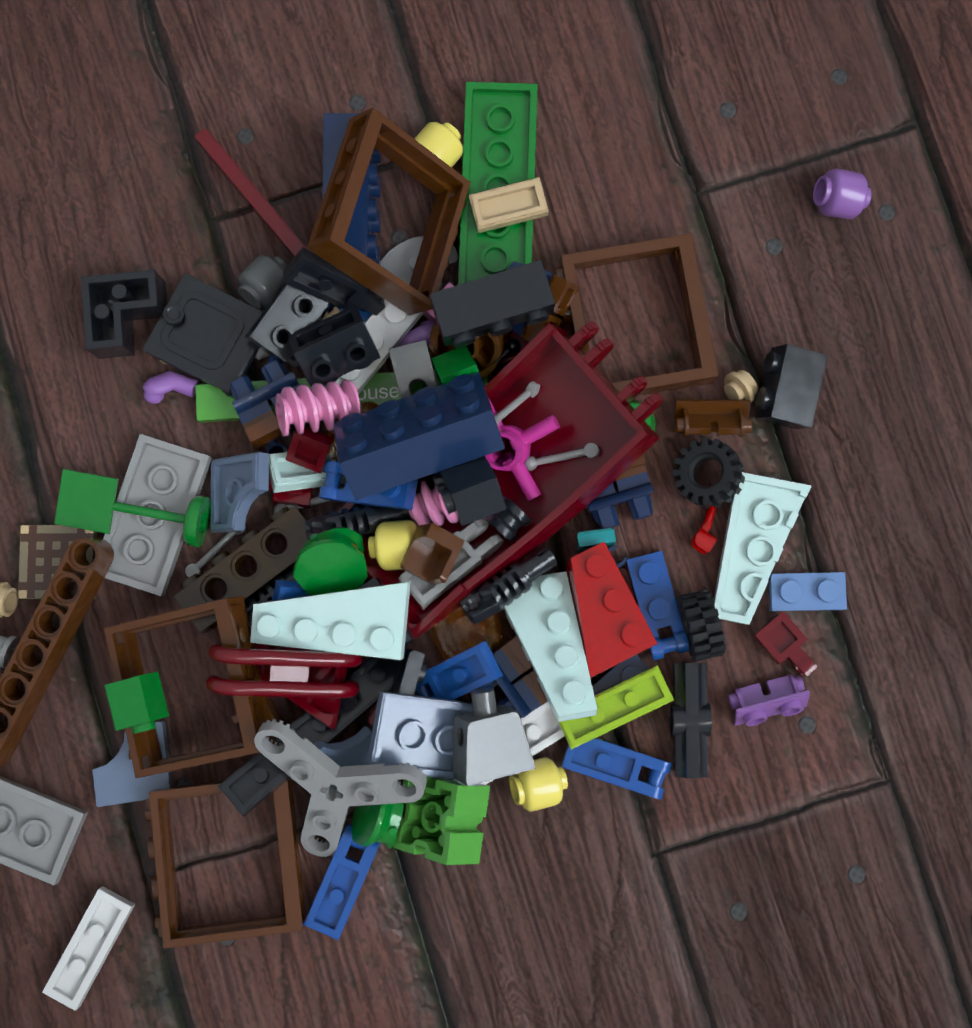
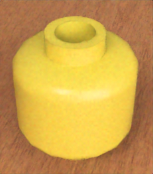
(442, 141)
(391, 543)
(540, 786)

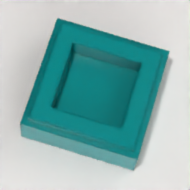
(589, 539)

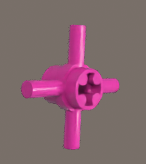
(521, 442)

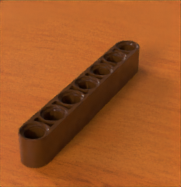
(52, 642)

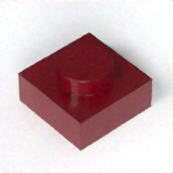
(309, 449)

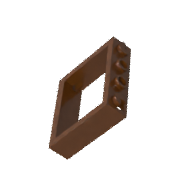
(327, 239)
(692, 296)
(250, 710)
(165, 883)

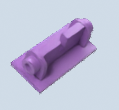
(783, 699)

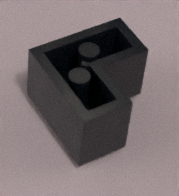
(113, 303)

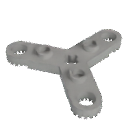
(317, 772)

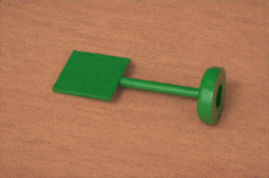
(89, 503)

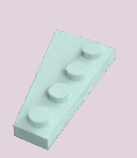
(753, 542)
(345, 622)
(553, 645)

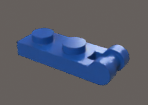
(398, 497)
(657, 602)
(460, 674)
(617, 766)
(340, 887)

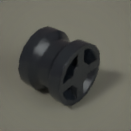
(509, 520)

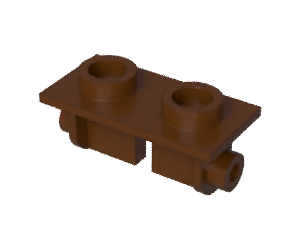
(709, 416)

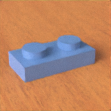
(807, 591)

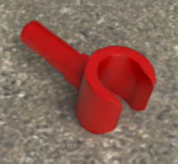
(702, 540)

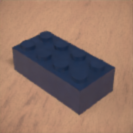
(366, 217)
(417, 436)

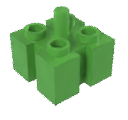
(445, 822)

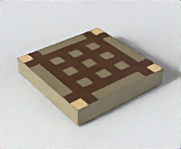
(41, 554)

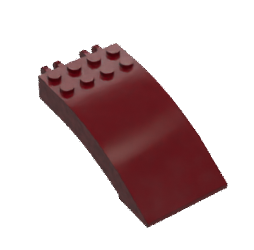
(587, 412)

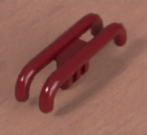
(285, 671)

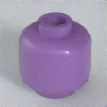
(842, 193)

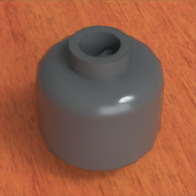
(261, 280)

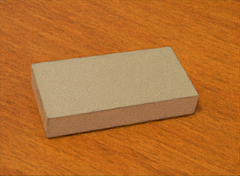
(508, 205)

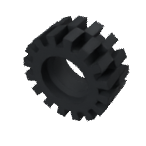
(724, 488)
(701, 625)

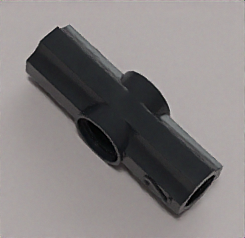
(690, 720)

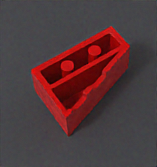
(605, 610)

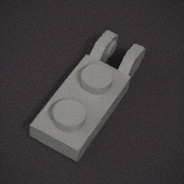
(465, 563)

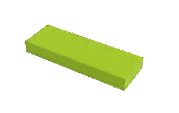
(619, 706)

